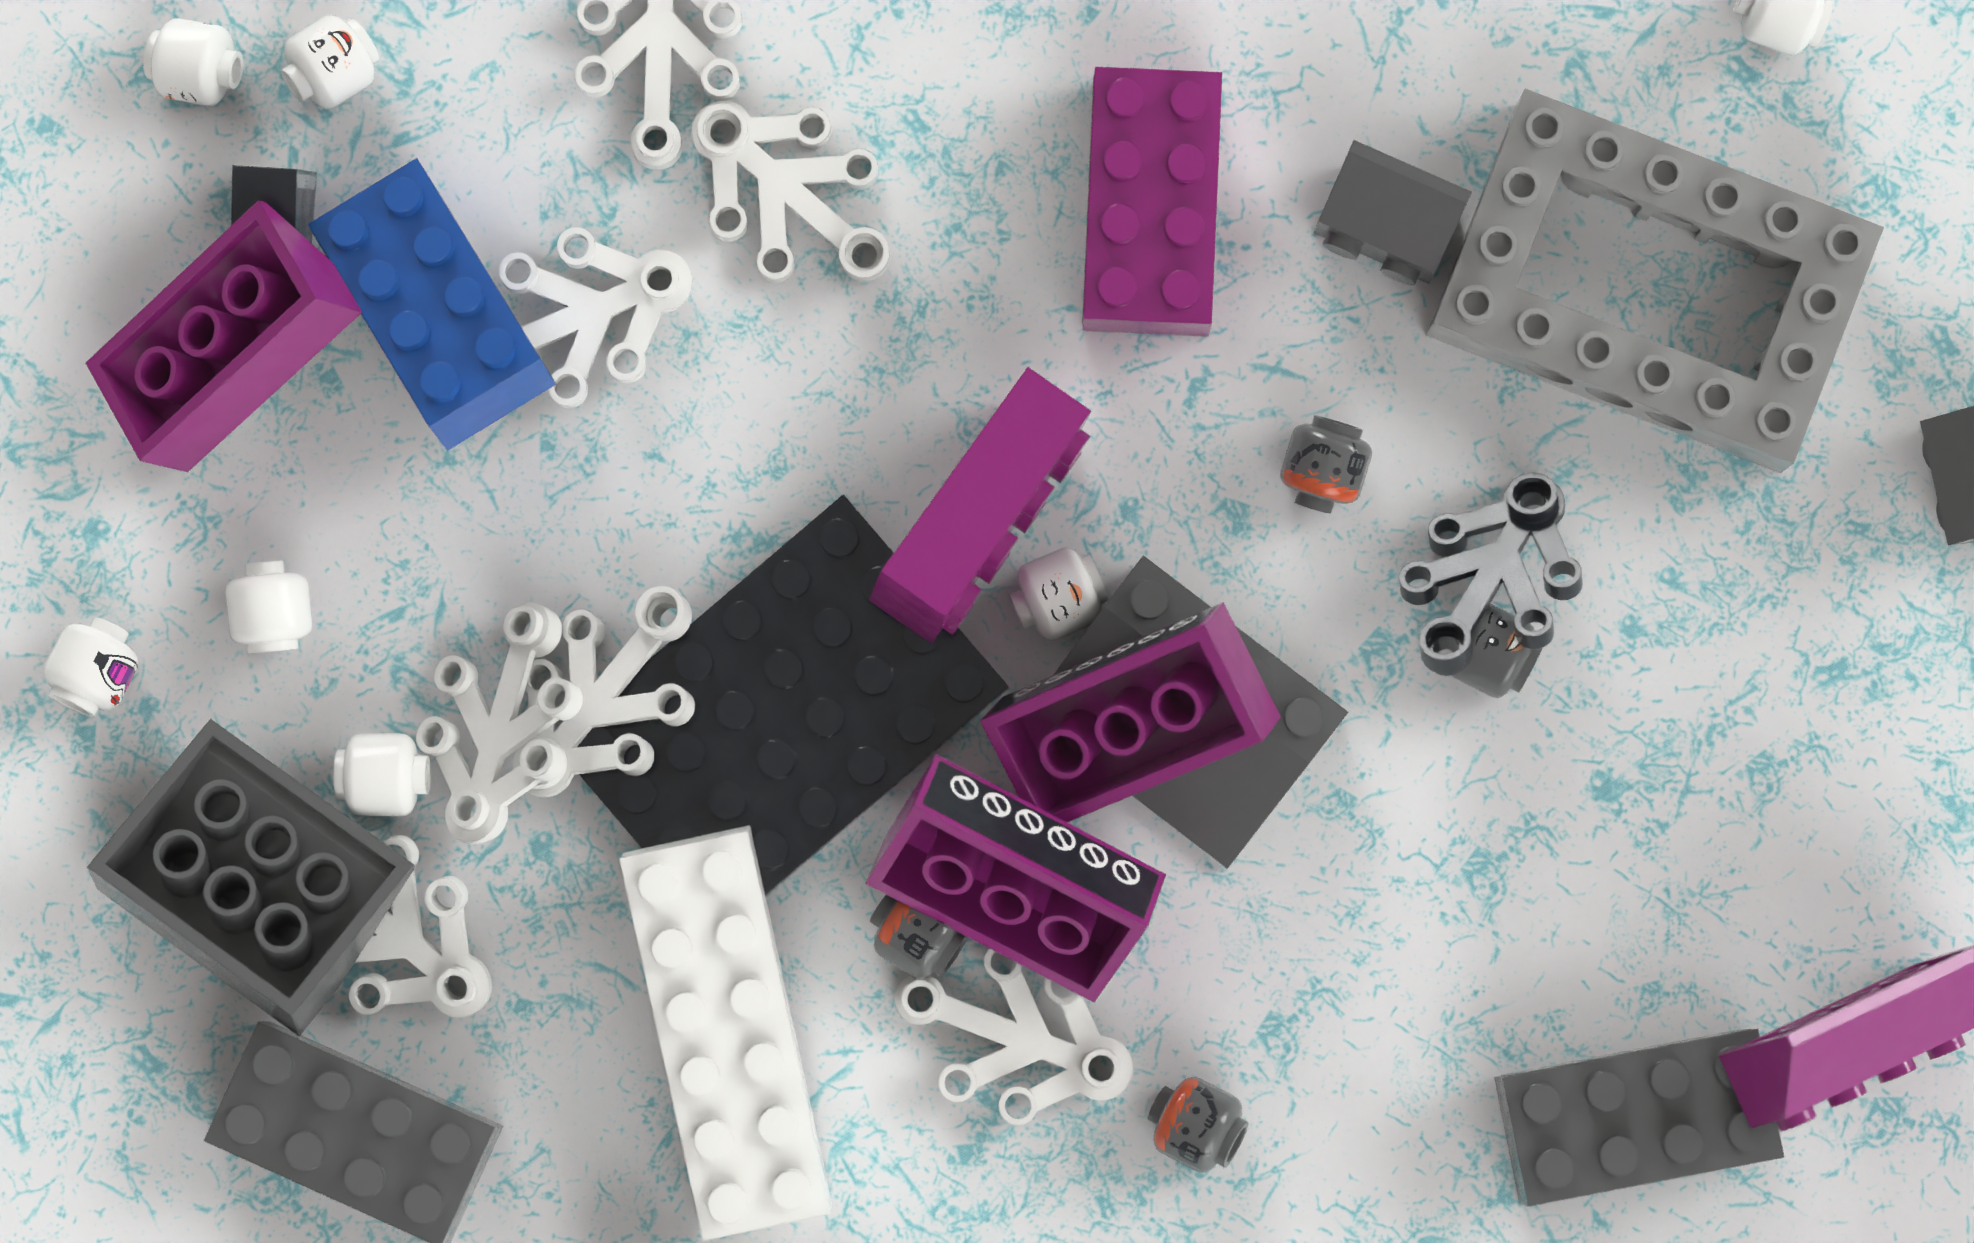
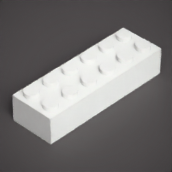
(726, 1033)

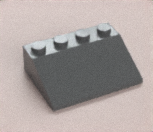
(1232, 797)
(251, 876)

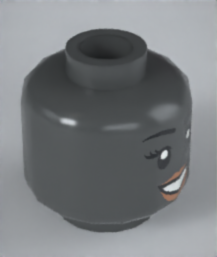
(1497, 656)

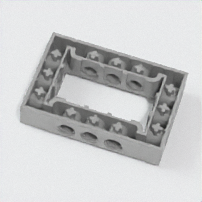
(1739, 415)

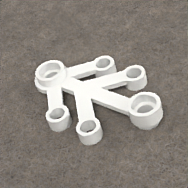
(658, 34)
(783, 183)
(591, 311)
(600, 696)
(499, 731)
(402, 937)
(1025, 1041)

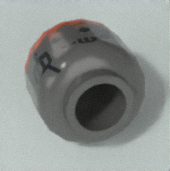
(1326, 463)
(914, 939)
(1198, 1124)

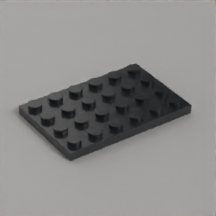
(799, 701)

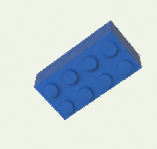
(431, 305)

